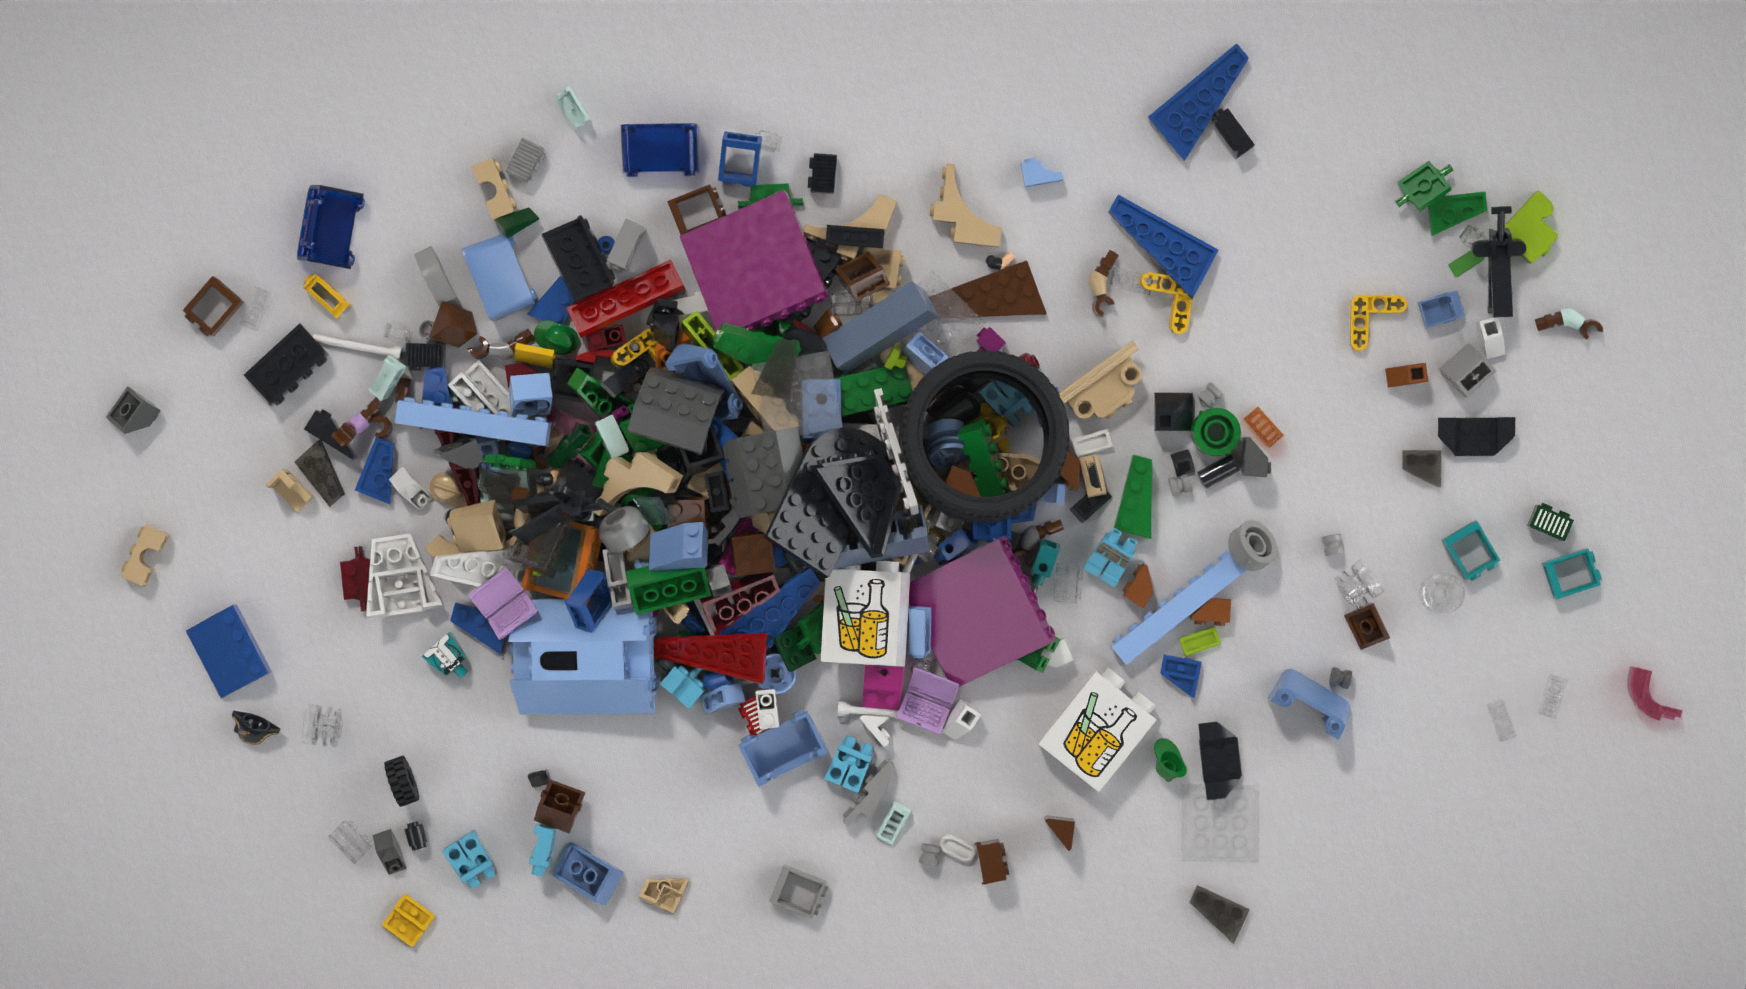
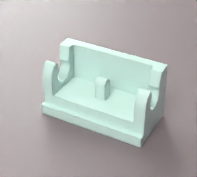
(572, 108)
(387, 378)

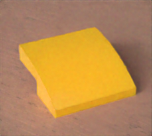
(534, 355)
(408, 920)

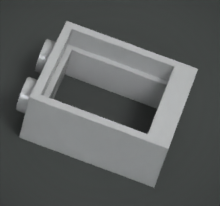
(625, 245)
(780, 883)

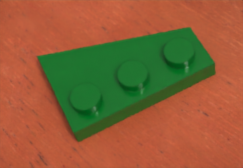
(1455, 209)

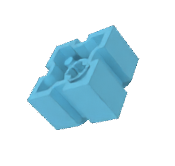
(684, 684)

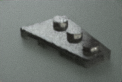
(778, 371)
(320, 472)
(1220, 911)

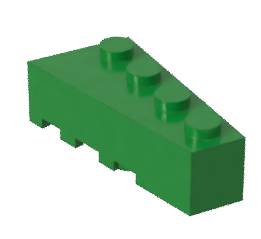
(745, 345)
(595, 395)
(983, 458)
(1136, 500)

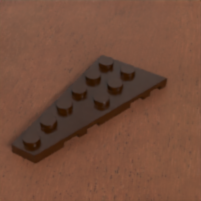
(1003, 293)

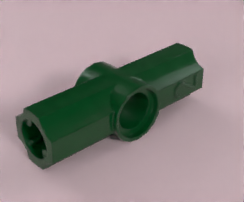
(569, 446)

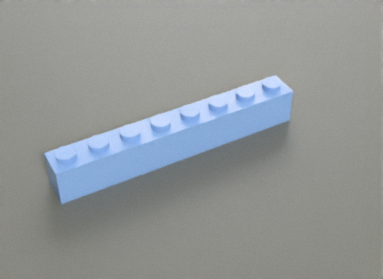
(473, 422)
(1177, 608)

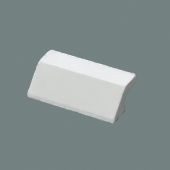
(487, 395)

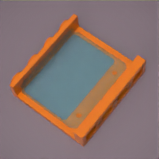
(575, 557)

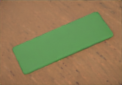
(1464, 263)

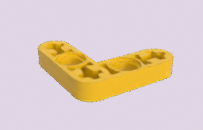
(1178, 296)
(1369, 308)
(650, 348)

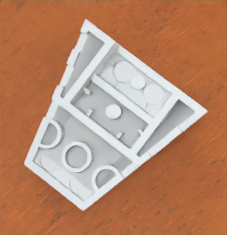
(398, 579)

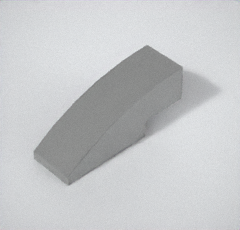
(616, 578)

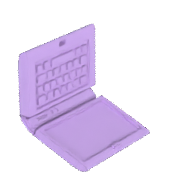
(503, 603)
(927, 701)

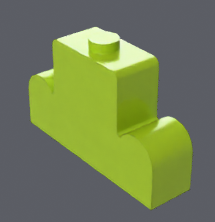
(1529, 227)
(702, 335)

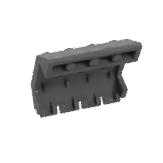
(675, 409)
(762, 469)

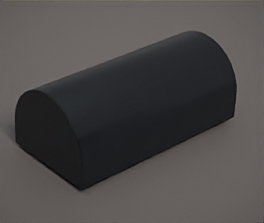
(1218, 471)

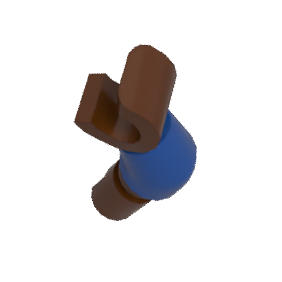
(525, 451)

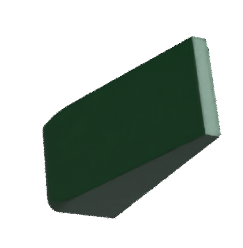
(516, 221)

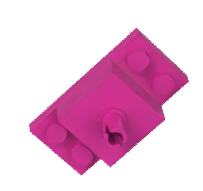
(882, 687)

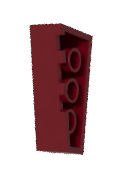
(745, 596)

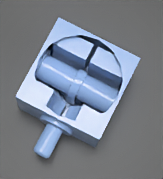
(530, 394)

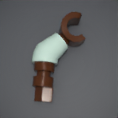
(1569, 318)

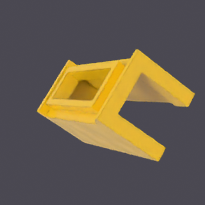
(311, 280)

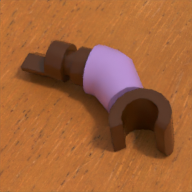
(356, 424)

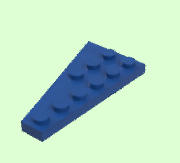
(1173, 249)

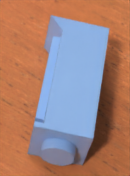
(919, 631)

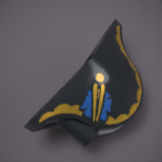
(253, 728)

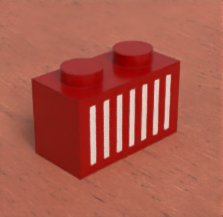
(750, 712)

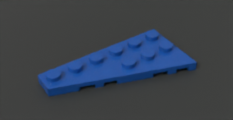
(1190, 109)
(776, 612)

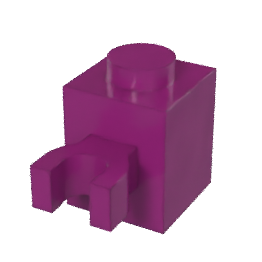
(989, 340)

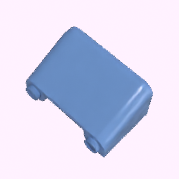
(499, 277)
(704, 365)
(1295, 685)
(782, 747)

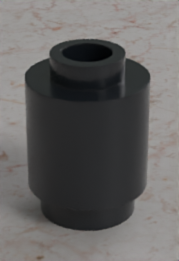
(416, 836)

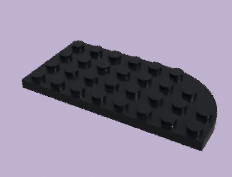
(807, 518)

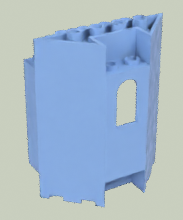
(612, 663)

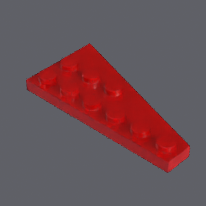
(729, 655)

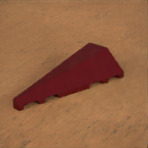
(465, 477)

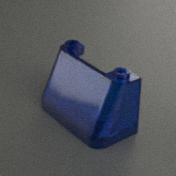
(660, 148)
(328, 226)

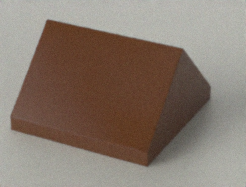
(453, 325)
(1367, 626)
(1063, 829)

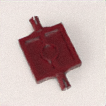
(356, 578)

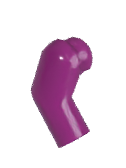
(619, 413)

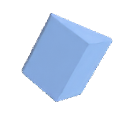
(923, 353)

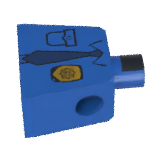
(962, 544)

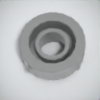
(623, 529)
(1252, 546)

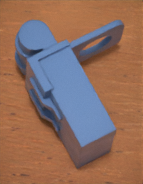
(1441, 309)

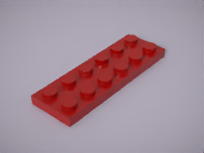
(625, 298)

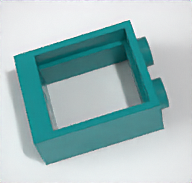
(1461, 533)
(1553, 581)

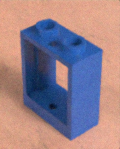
(740, 141)
(588, 616)

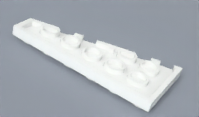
(893, 451)
(477, 567)

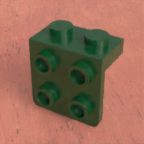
(789, 651)

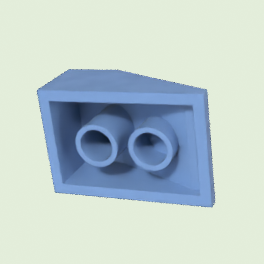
(679, 547)
(588, 874)

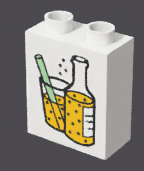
(866, 616)
(1098, 728)

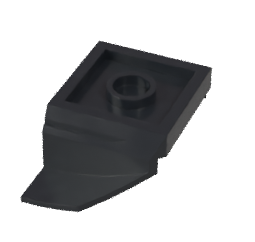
(1476, 435)
(1218, 759)

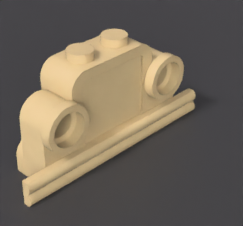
(1105, 386)

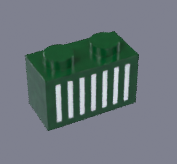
(1550, 522)

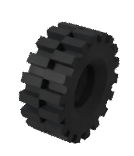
(401, 781)

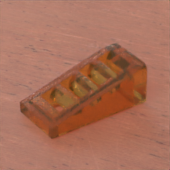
(1274, 439)

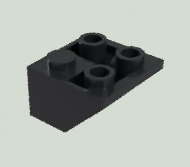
(1173, 411)

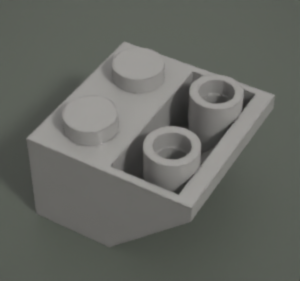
(1468, 370)

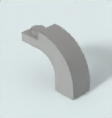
(435, 277)

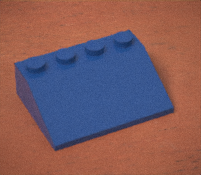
(228, 651)

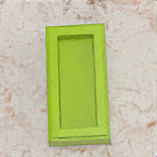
(1199, 641)

